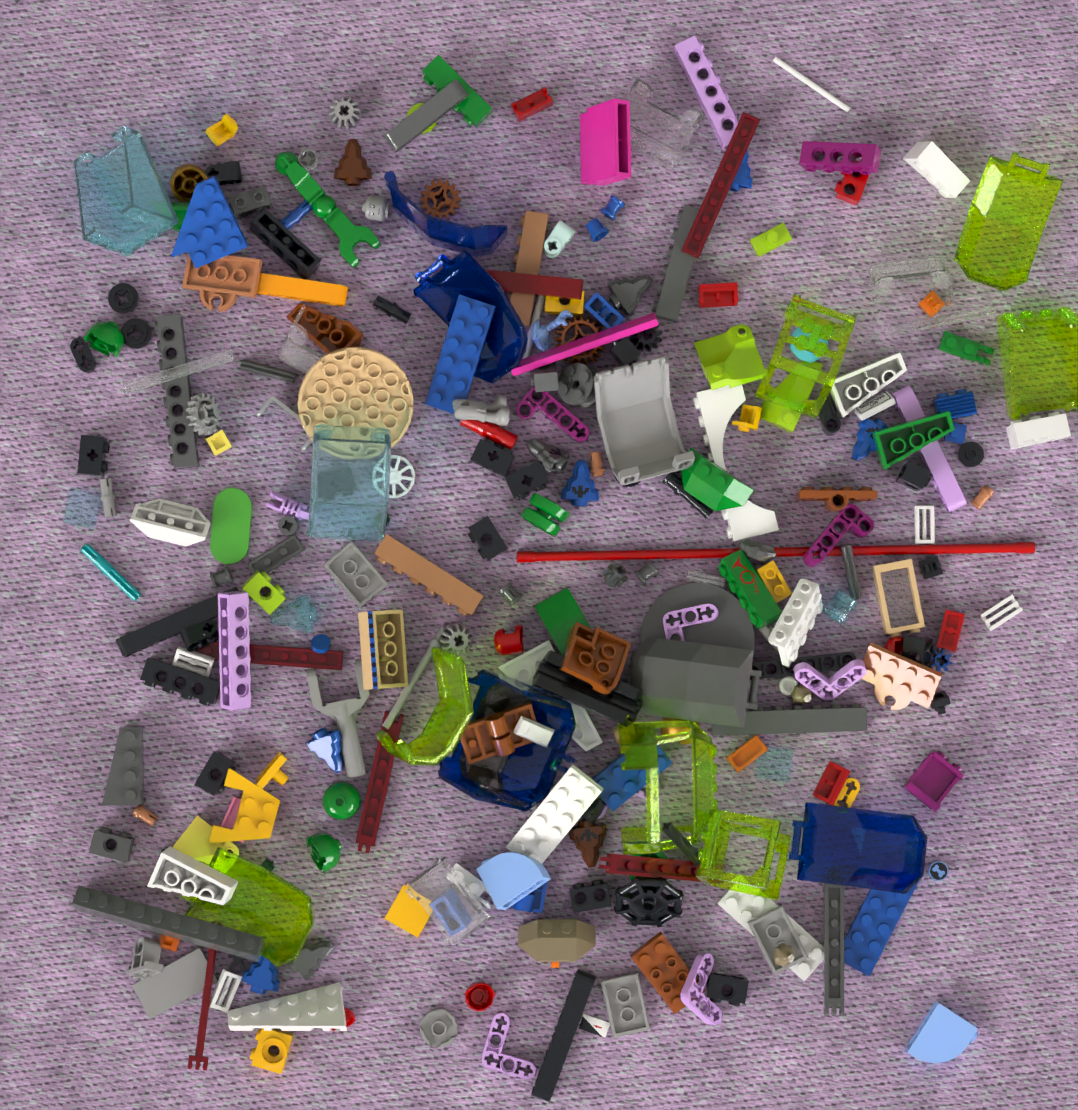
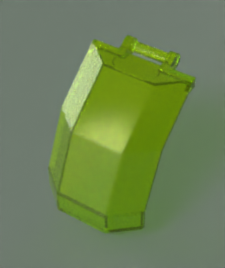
(1006, 221)
(259, 906)

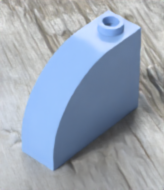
(511, 877)
(941, 1036)

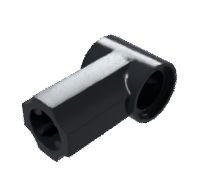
(828, 414)

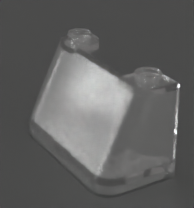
(447, 901)

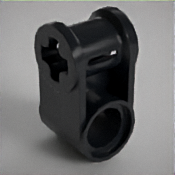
(226, 173)
(198, 635)

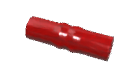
(492, 432)

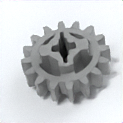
(203, 414)

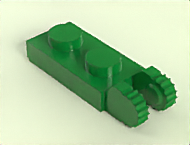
(964, 348)

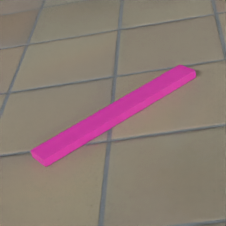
(586, 343)

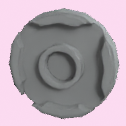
(435, 1023)

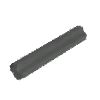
(268, 371)
(851, 573)

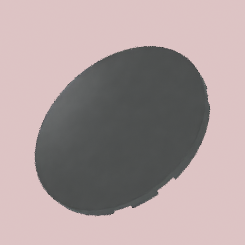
(729, 629)

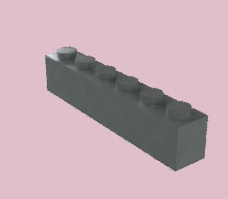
(677, 270)

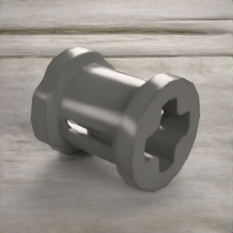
(646, 572)
(221, 577)
(510, 594)

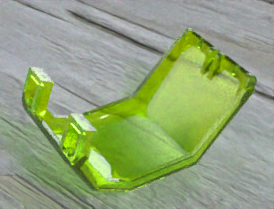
(447, 720)

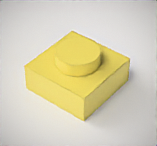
(219, 442)

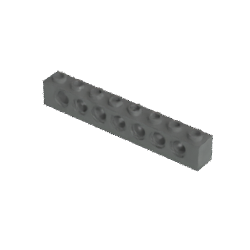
(190, 458)

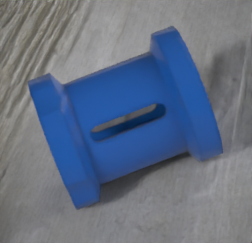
(612, 207)

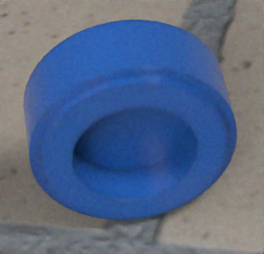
(320, 643)

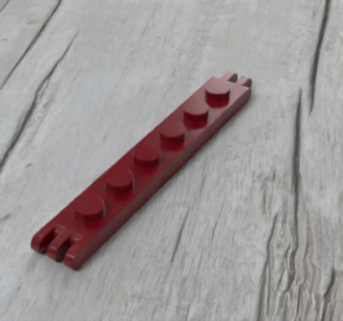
(377, 788)
(650, 867)

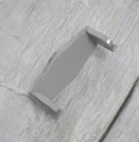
(294, 412)

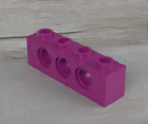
(832, 150)

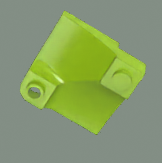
(730, 358)

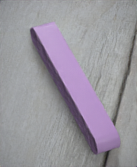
(931, 454)

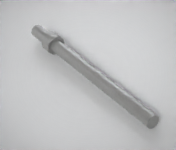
(414, 678)

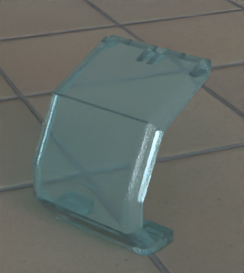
(349, 482)

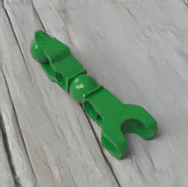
(325, 208)

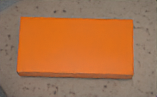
(747, 753)

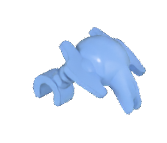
(540, 333)

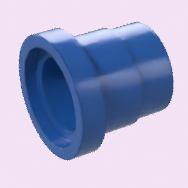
(596, 230)

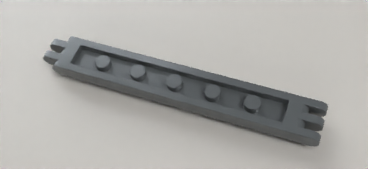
(833, 949)

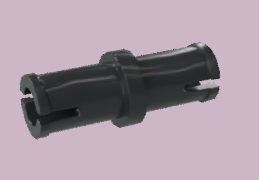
(392, 309)

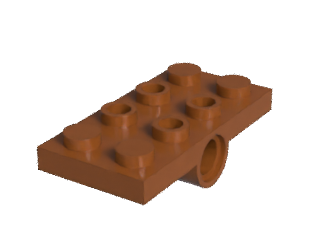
(844, 495)
(495, 734)
(663, 969)

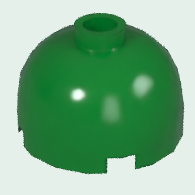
(105, 338)
(341, 800)
(325, 850)

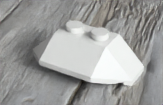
(171, 522)

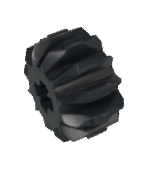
(647, 343)

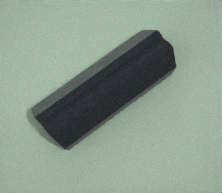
(619, 705)

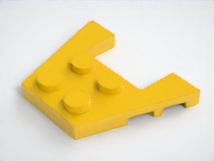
(254, 815)

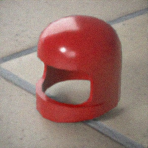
(509, 643)

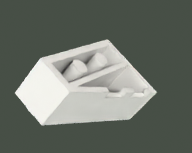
(937, 168)
(1038, 430)

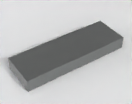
(277, 555)

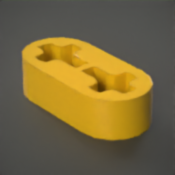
(852, 794)

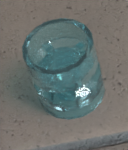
(840, 607)

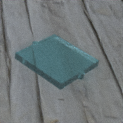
(82, 509)
(775, 764)

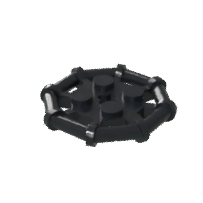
(641, 901)

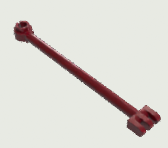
(198, 1057)

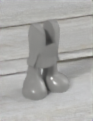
(481, 411)

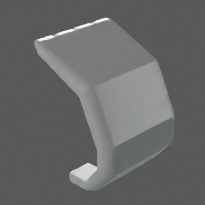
(639, 421)

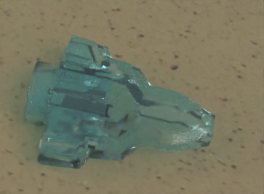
(297, 615)

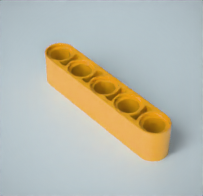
(300, 288)

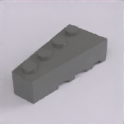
(126, 773)

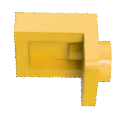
(222, 130)
(749, 418)

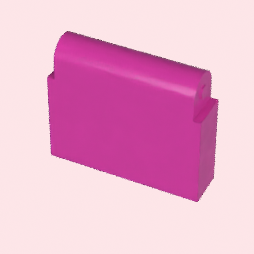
(605, 143)

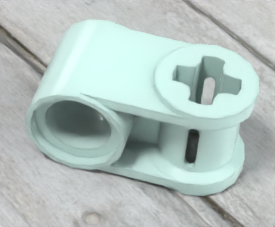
(560, 237)

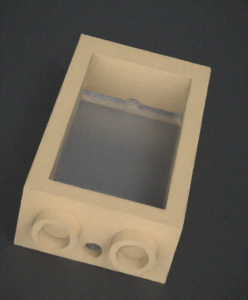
(898, 597)

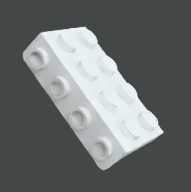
(796, 620)

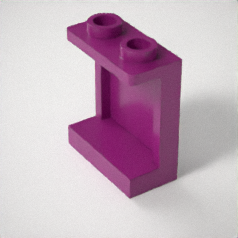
(933, 780)

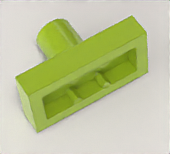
(770, 239)

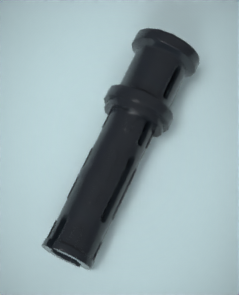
(676, 485)

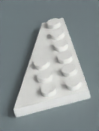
(524, 668)
(296, 1012)

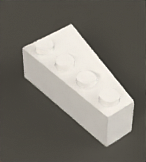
(865, 382)
(191, 878)

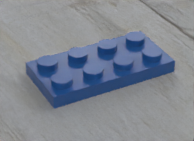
(623, 784)

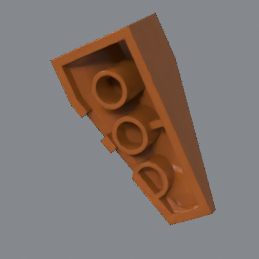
(326, 330)

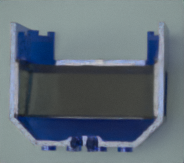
(528, 772)

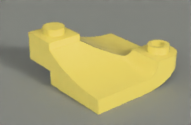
(196, 842)

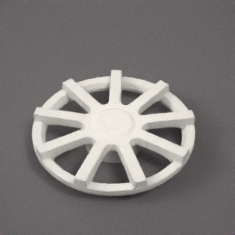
(396, 477)

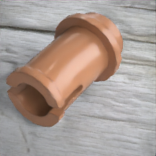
(596, 464)
(982, 497)
(145, 815)

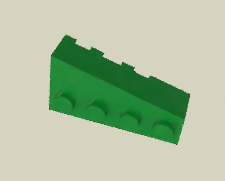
(905, 438)

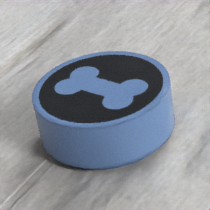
(938, 870)

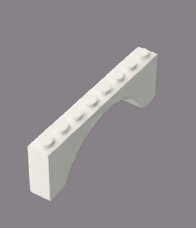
(715, 411)

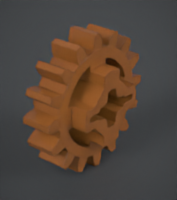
(448, 203)

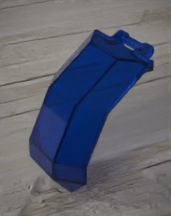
(442, 233)
(465, 276)
(859, 848)

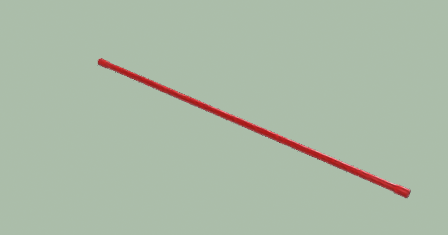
(532, 556)

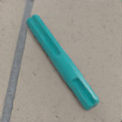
(105, 567)

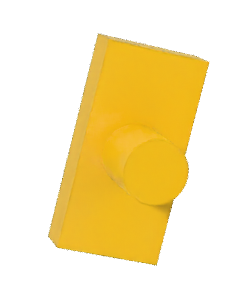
(272, 771)

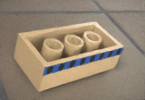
(383, 649)

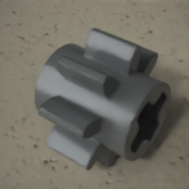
(615, 575)

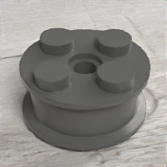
(577, 385)

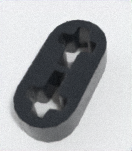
(79, 357)

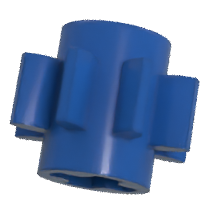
(945, 657)

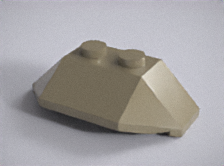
(556, 939)

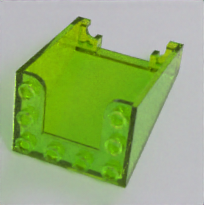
(1039, 360)

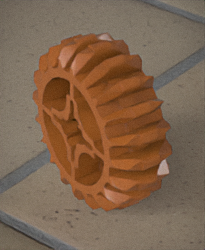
(576, 324)

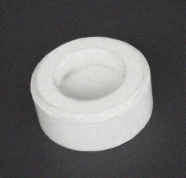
(787, 685)

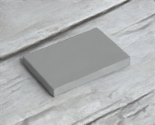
(355, 574)
(771, 931)
(625, 1004)

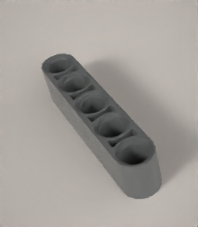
(426, 115)

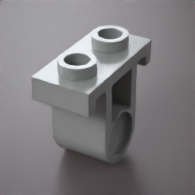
(145, 959)

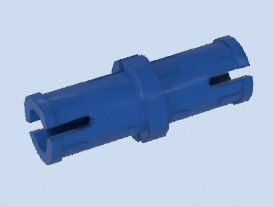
(295, 215)

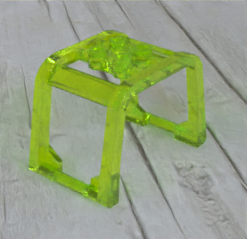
(818, 328)
(715, 850)

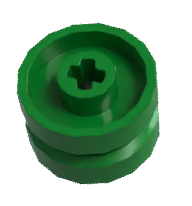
(545, 514)

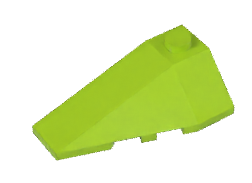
(793, 389)

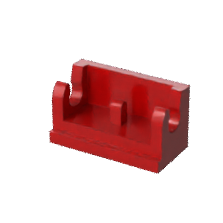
(532, 104)
(718, 295)
(950, 630)
(831, 783)

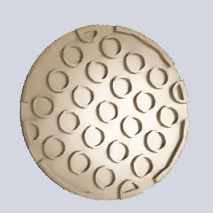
(357, 391)

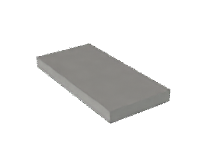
(175, 984)

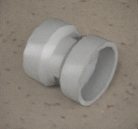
(310, 158)

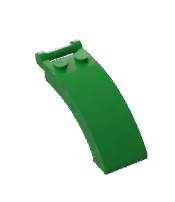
(559, 615)

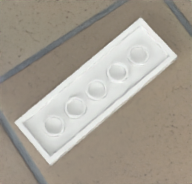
(555, 815)
(747, 907)

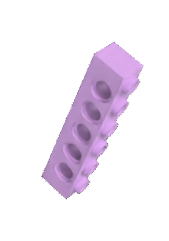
(695, 47)
(234, 650)

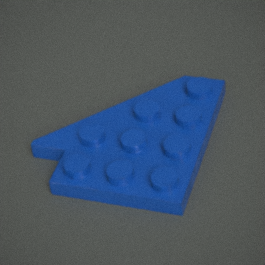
(209, 226)

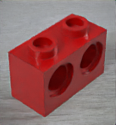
(856, 183)

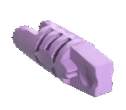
(289, 506)

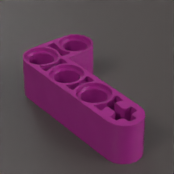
(554, 417)
(829, 534)

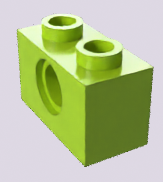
(267, 602)

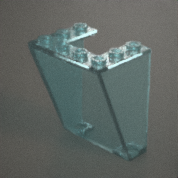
(122, 196)

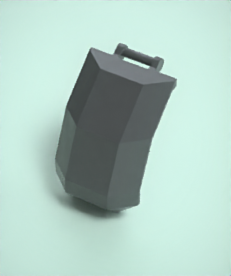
(694, 681)

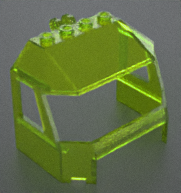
(640, 750)

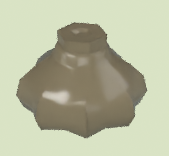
(801, 694)
(783, 955)

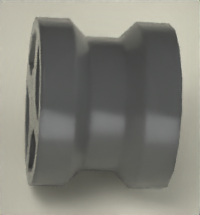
(288, 529)

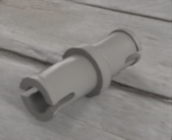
(107, 497)

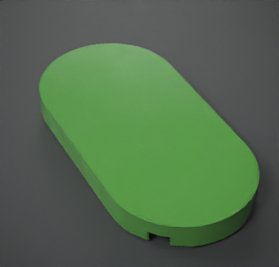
(231, 526)

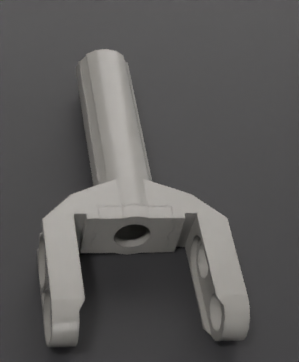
(344, 714)

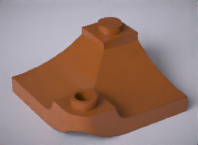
(595, 656)

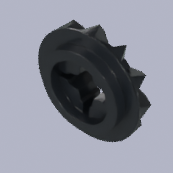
(121, 289)
(141, 326)

